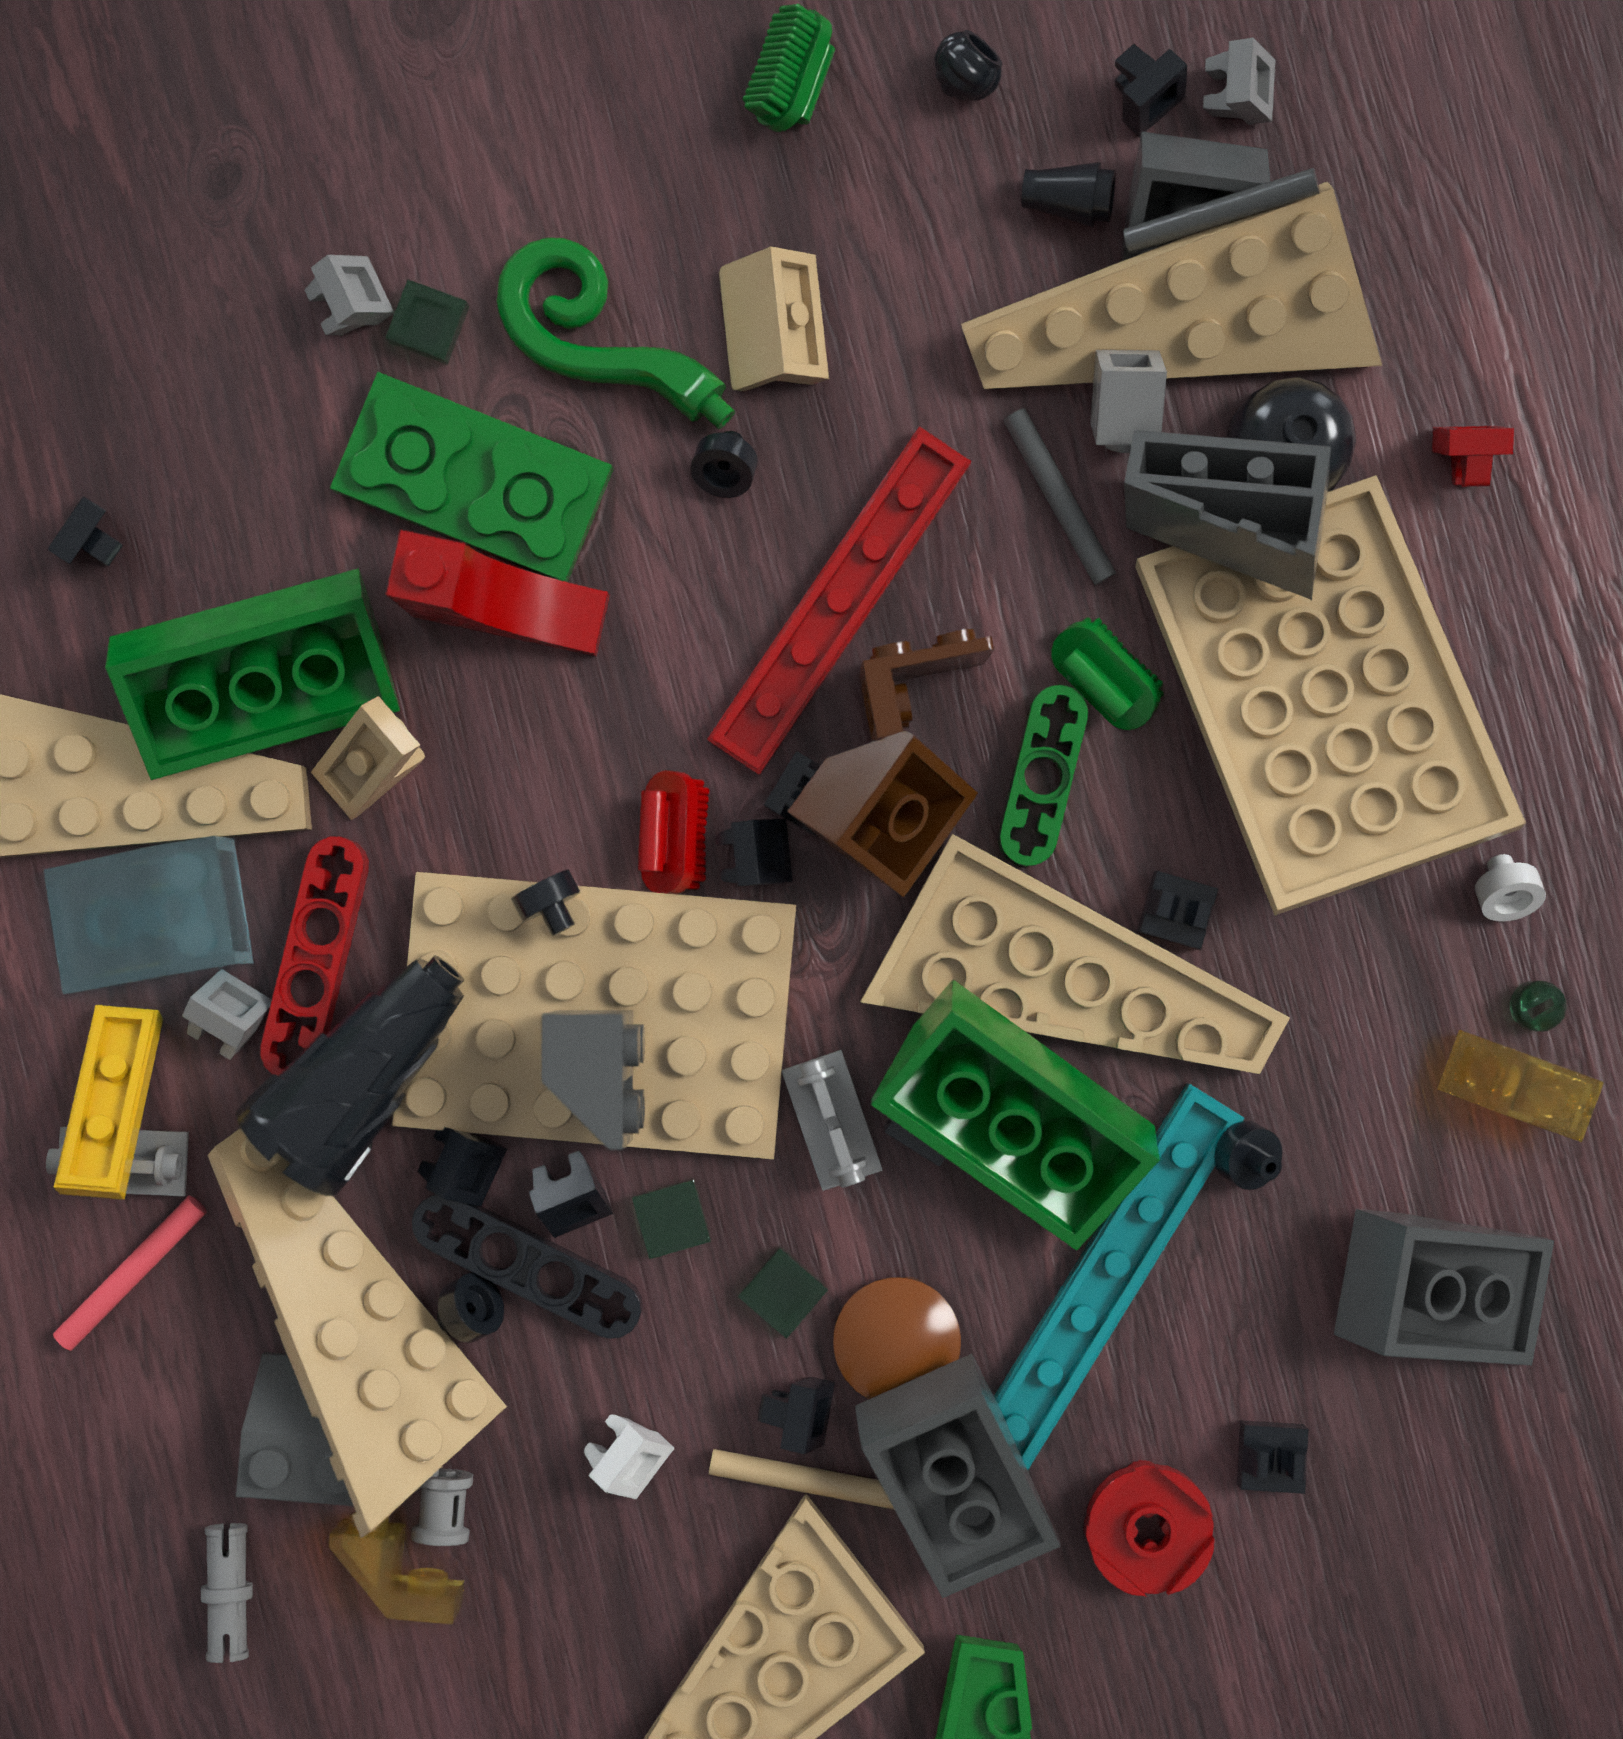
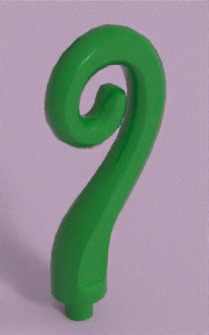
(671, 374)

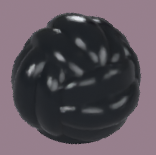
(967, 66)

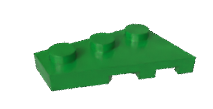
(985, 1692)

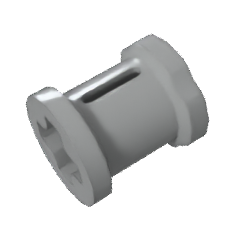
(443, 1509)

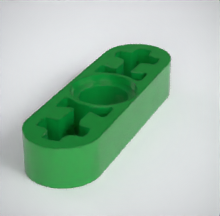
(1068, 734)

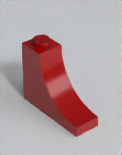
(472, 591)

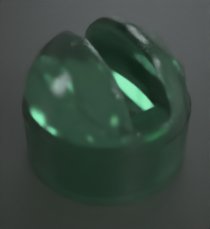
(1532, 994)

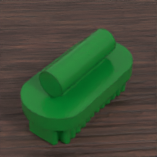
(790, 68)
(1106, 674)

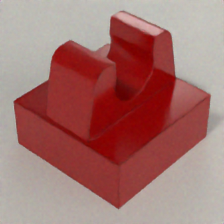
(1472, 451)

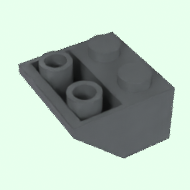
(590, 1070)

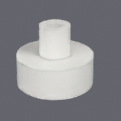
(1509, 889)

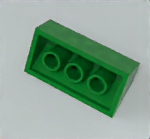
(250, 673)
(1016, 1116)

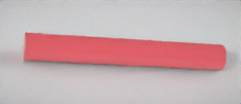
(129, 1273)

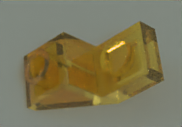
(1520, 1086)
(377, 1568)

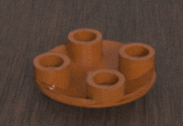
(894, 1334)

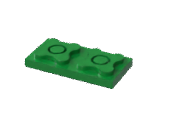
(472, 478)

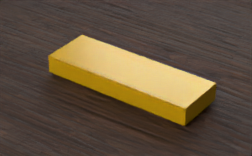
(109, 1102)

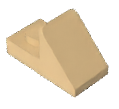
(367, 758)

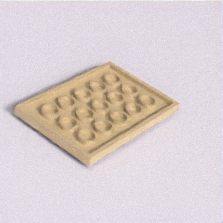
(1334, 712)
(692, 969)

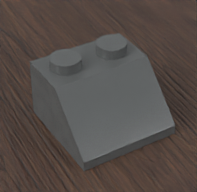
(1187, 172)
(281, 1443)

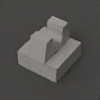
(1249, 82)
(350, 291)
(227, 1011)

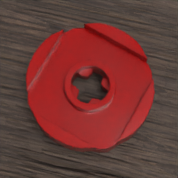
(1153, 1566)

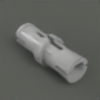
(226, 1592)

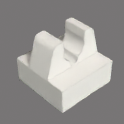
(630, 1459)

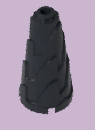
(353, 1079)

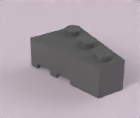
(1232, 502)

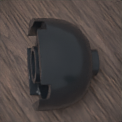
(1299, 413)

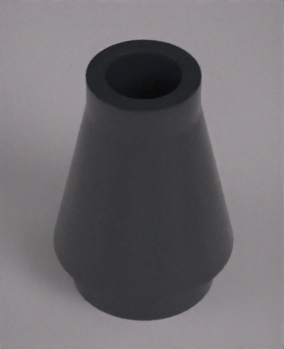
(1071, 192)

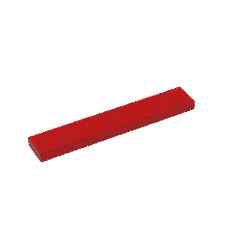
(839, 601)

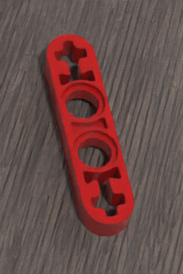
(304, 954)

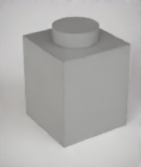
(1126, 396)

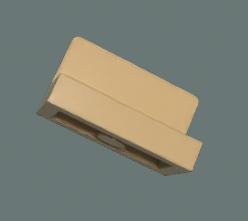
(773, 319)

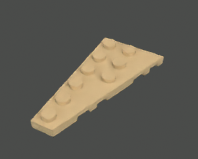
(1218, 302)
(84, 787)
(1063, 969)
(359, 1340)
(794, 1646)

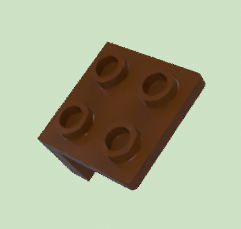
(889, 704)

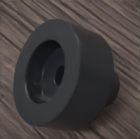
(724, 464)
(548, 900)
(1248, 1155)
(470, 1308)

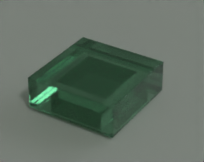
(427, 321)
(671, 1218)
(783, 1292)

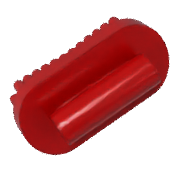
(673, 832)

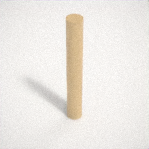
(798, 1478)

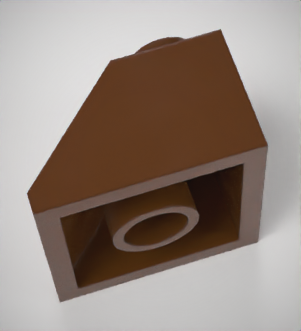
(885, 807)

